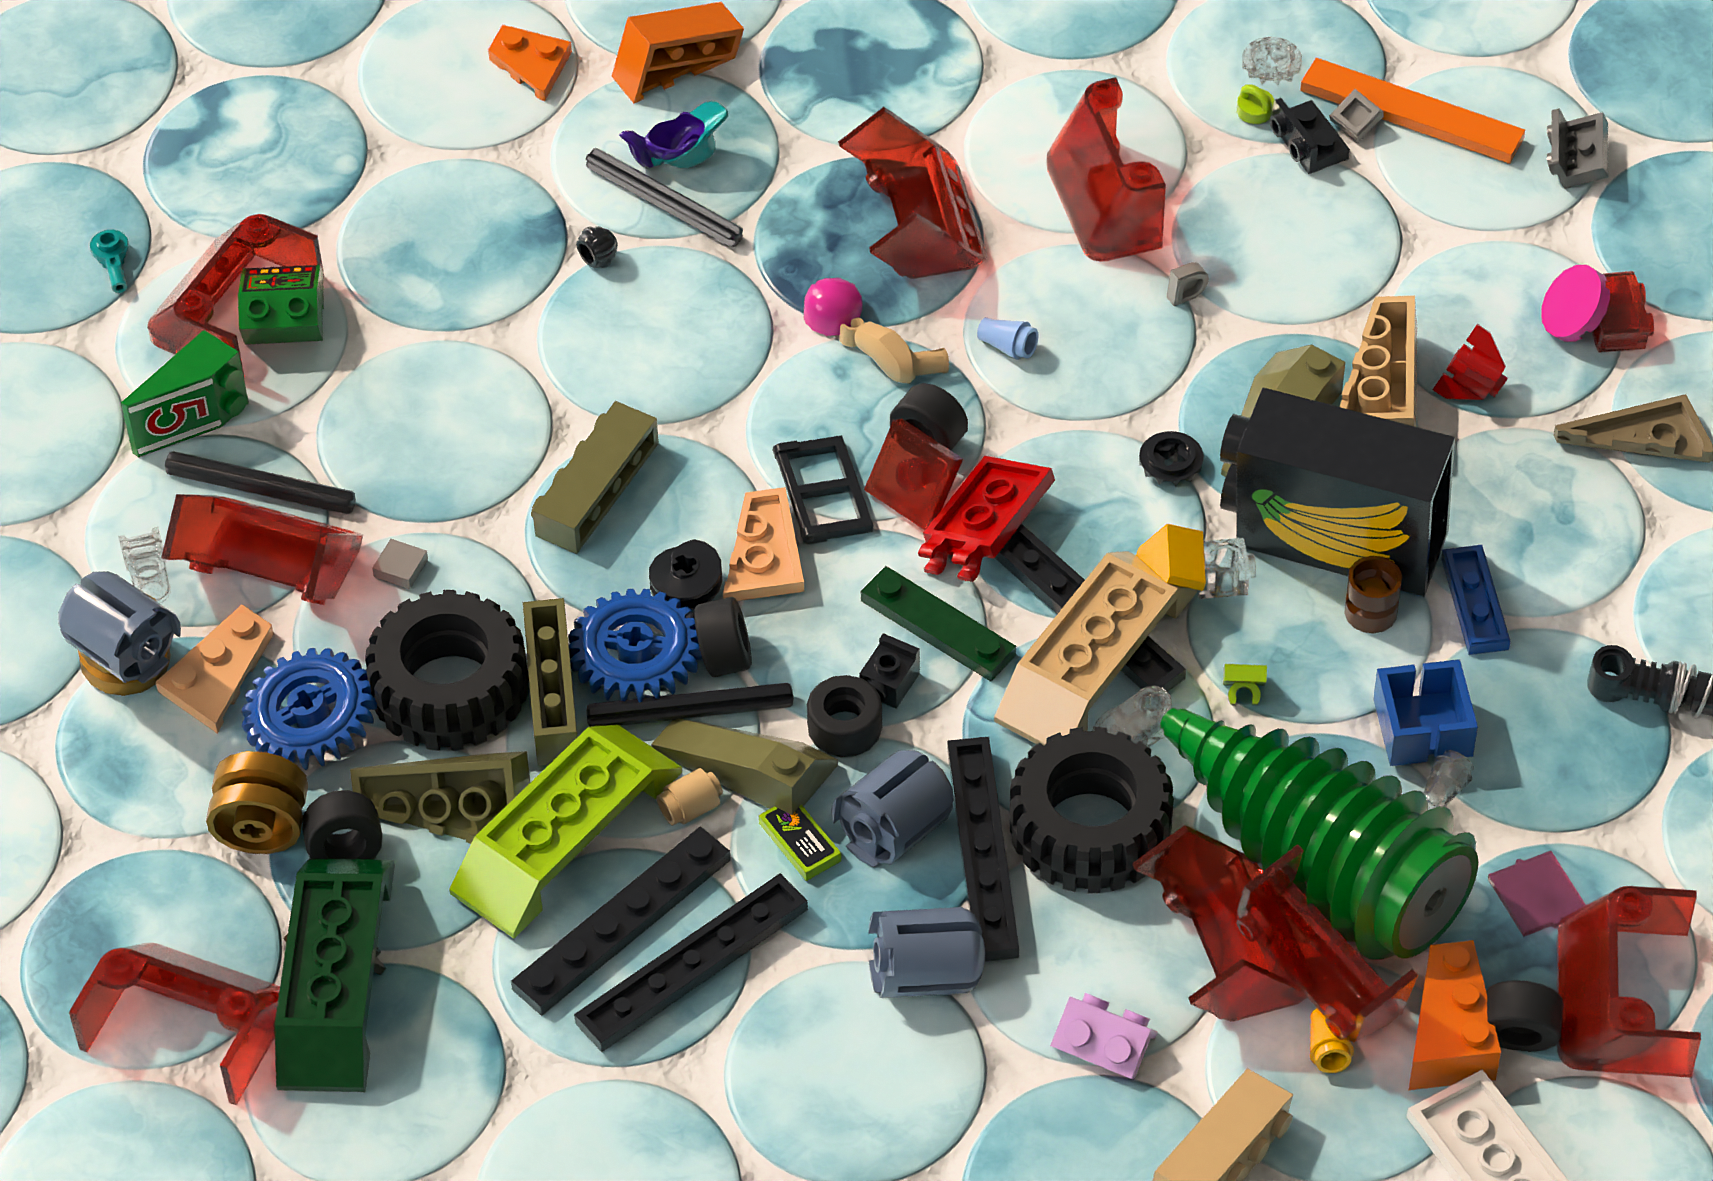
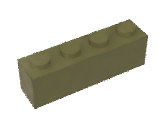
(595, 477)
(549, 677)

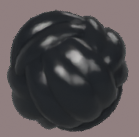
(597, 246)

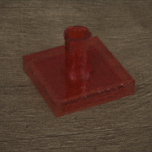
(913, 473)

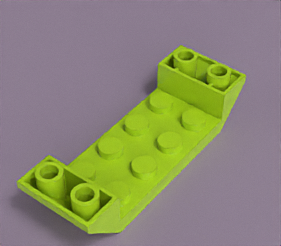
(555, 822)

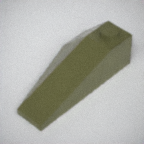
(1298, 372)
(752, 764)
(445, 794)

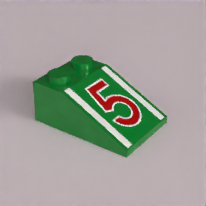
(186, 396)

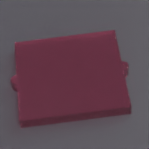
(1536, 892)

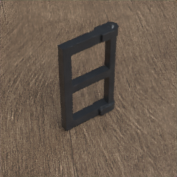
(822, 532)

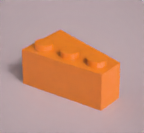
(672, 44)
(1453, 1021)

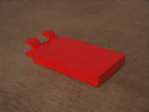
(983, 514)

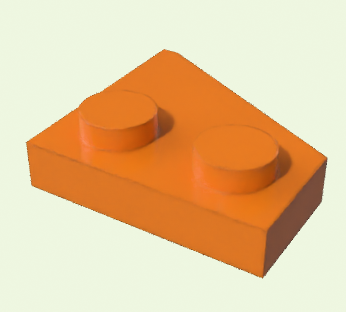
(530, 57)

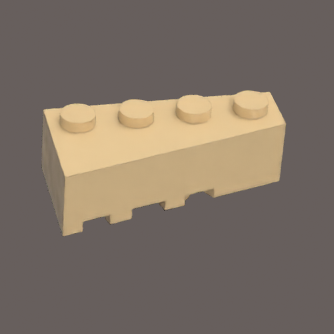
(1386, 363)
(1231, 1134)

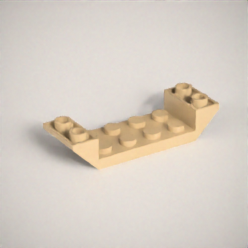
(1087, 647)

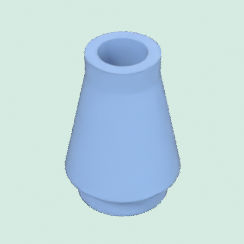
(1011, 337)

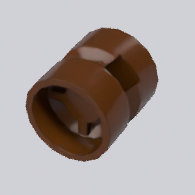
(1373, 594)

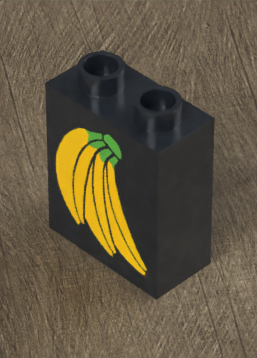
(1338, 486)

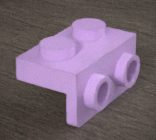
(1103, 1037)

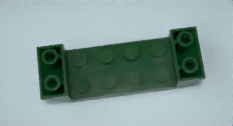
(329, 974)

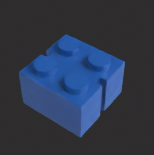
(1426, 723)

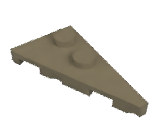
(1654, 428)

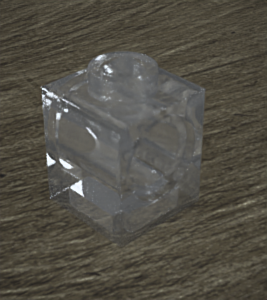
(1227, 568)

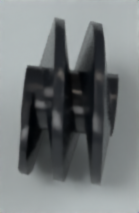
(687, 573)

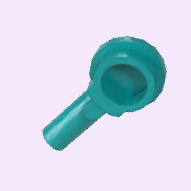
(110, 250)

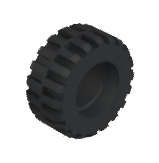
(454, 711)
(1089, 765)

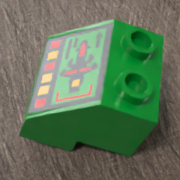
(281, 304)

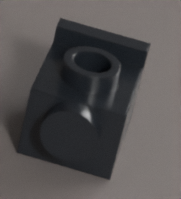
(892, 669)

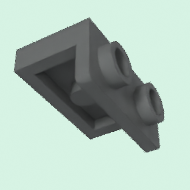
(1578, 148)

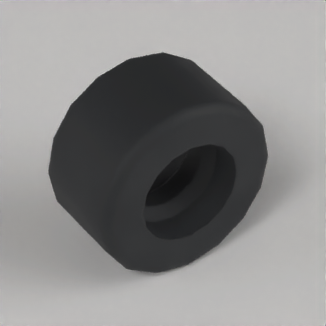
(933, 413)
(722, 637)
(847, 736)
(337, 812)
(1525, 1015)

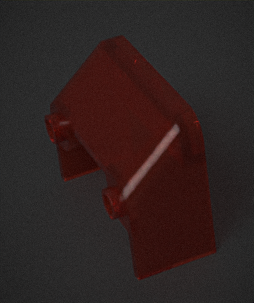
(927, 194)
(193, 299)
(261, 543)
(1206, 884)
(1316, 955)
(237, 999)
(1598, 1024)

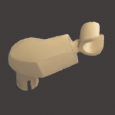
(892, 352)

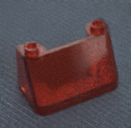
(1109, 203)

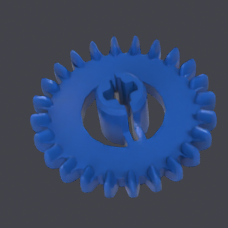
(636, 645)
(308, 706)

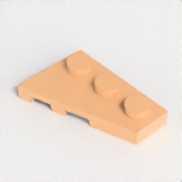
(765, 549)
(215, 668)

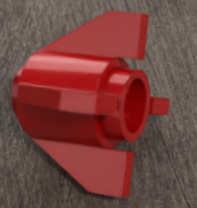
(1474, 370)

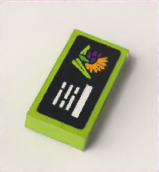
(800, 840)

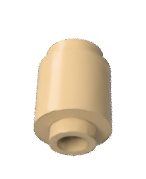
(689, 797)

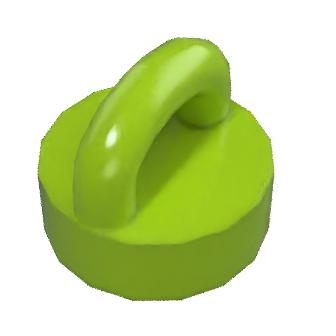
(1254, 104)

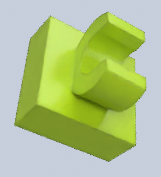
(1246, 677)

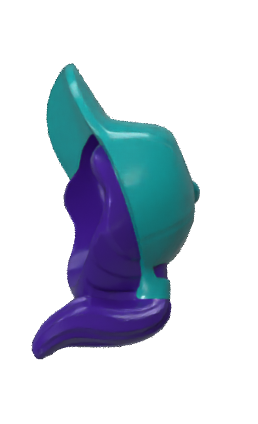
(679, 141)

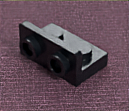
(1308, 135)

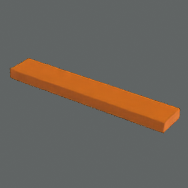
(1416, 110)

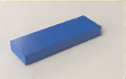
(1475, 599)

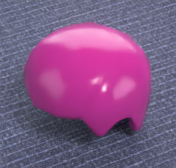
(831, 304)

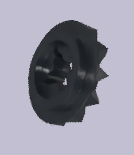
(1162, 447)

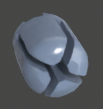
(118, 626)
(894, 807)
(926, 952)

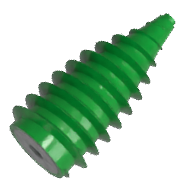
(1370, 855)

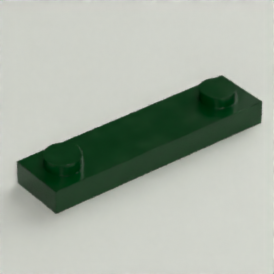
(938, 623)

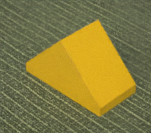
(1176, 556)

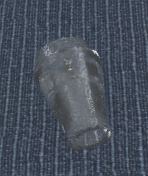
(1447, 778)

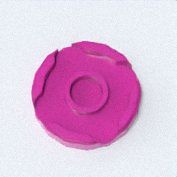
(1575, 303)

